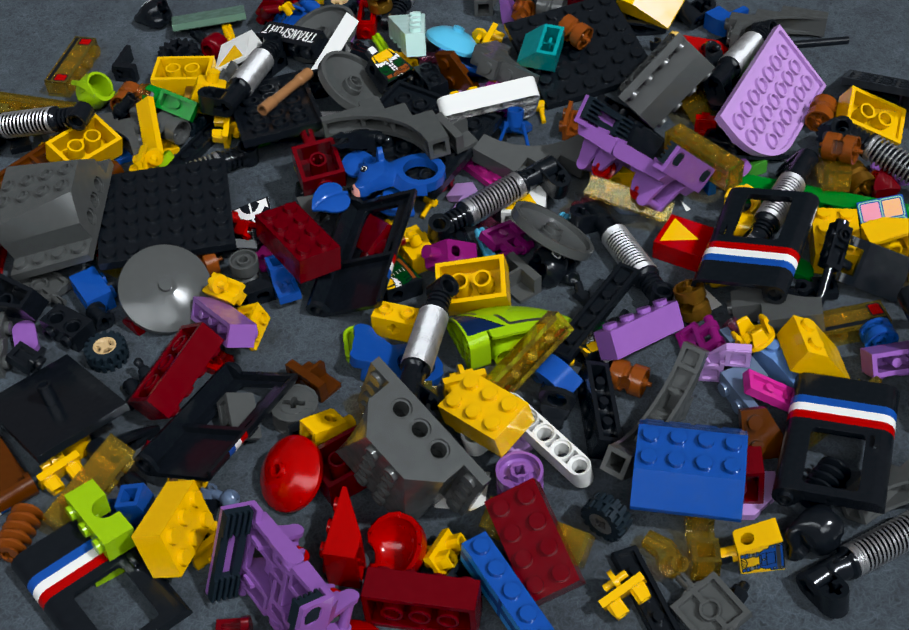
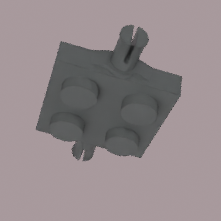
(50, 286)
(709, 605)

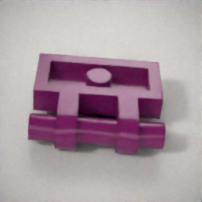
(503, 236)
(695, 334)

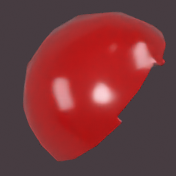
(398, 542)

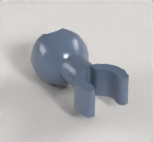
(225, 497)

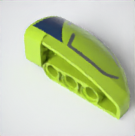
(491, 332)

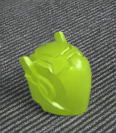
(94, 89)

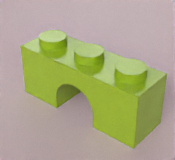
(108, 534)

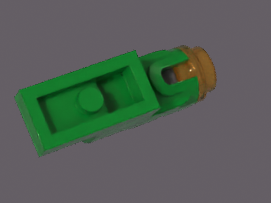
(169, 101)

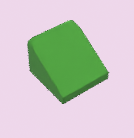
(758, 167)

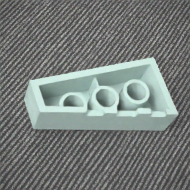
(409, 33)

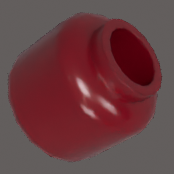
(212, 43)

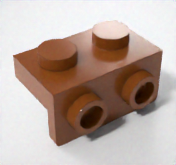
(523, 9)

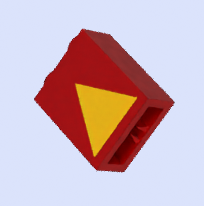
(682, 242)

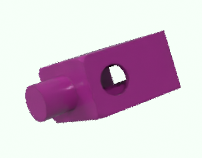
(447, 251)

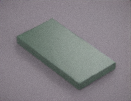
(208, 18)

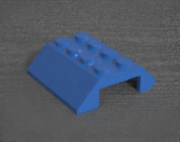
(689, 470)

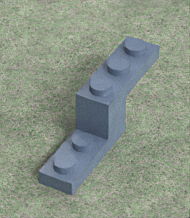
(731, 380)

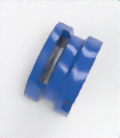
(878, 332)

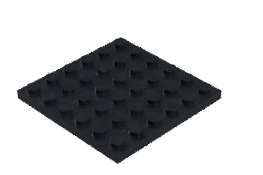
(589, 71)
(419, 101)
(169, 206)

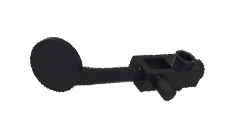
(833, 254)

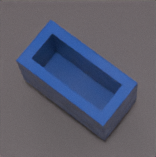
(93, 287)

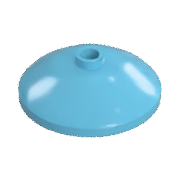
(452, 39)

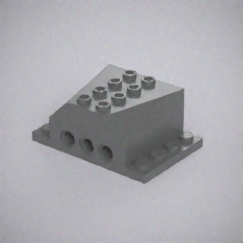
(665, 79)
(52, 213)
(407, 452)

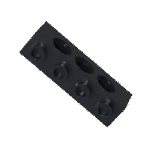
(598, 408)

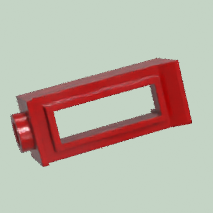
(366, 28)

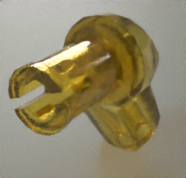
(666, 554)

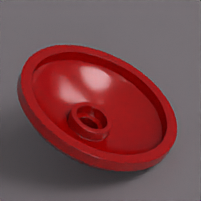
(291, 473)

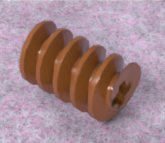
(19, 530)

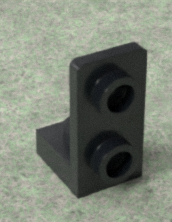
(123, 67)

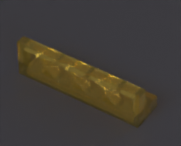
(16, 102)
(619, 196)

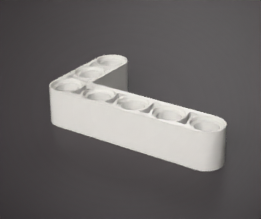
(491, 98)
(549, 449)

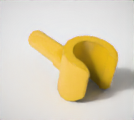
(541, 109)
(429, 203)

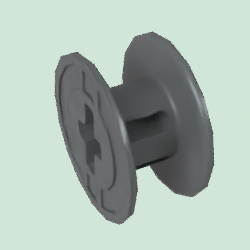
(295, 405)

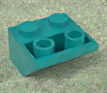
(542, 48)

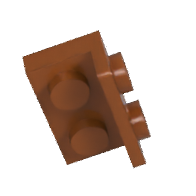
(568, 126)

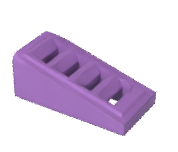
(506, 10)

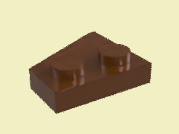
(454, 70)
(761, 430)

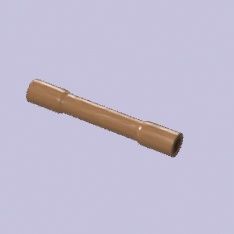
(272, 101)

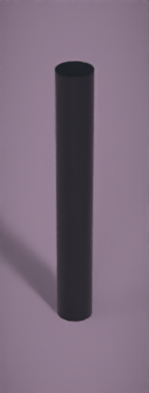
(822, 42)

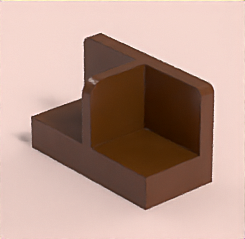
(315, 377)

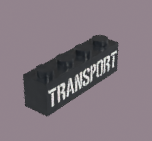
(298, 40)

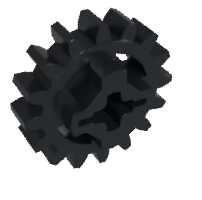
(179, 48)

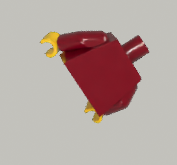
(269, 8)
(375, 235)

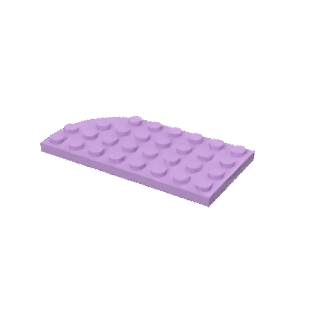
(770, 98)

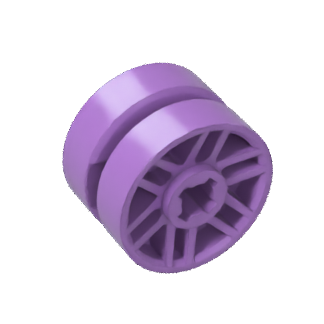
(517, 468)

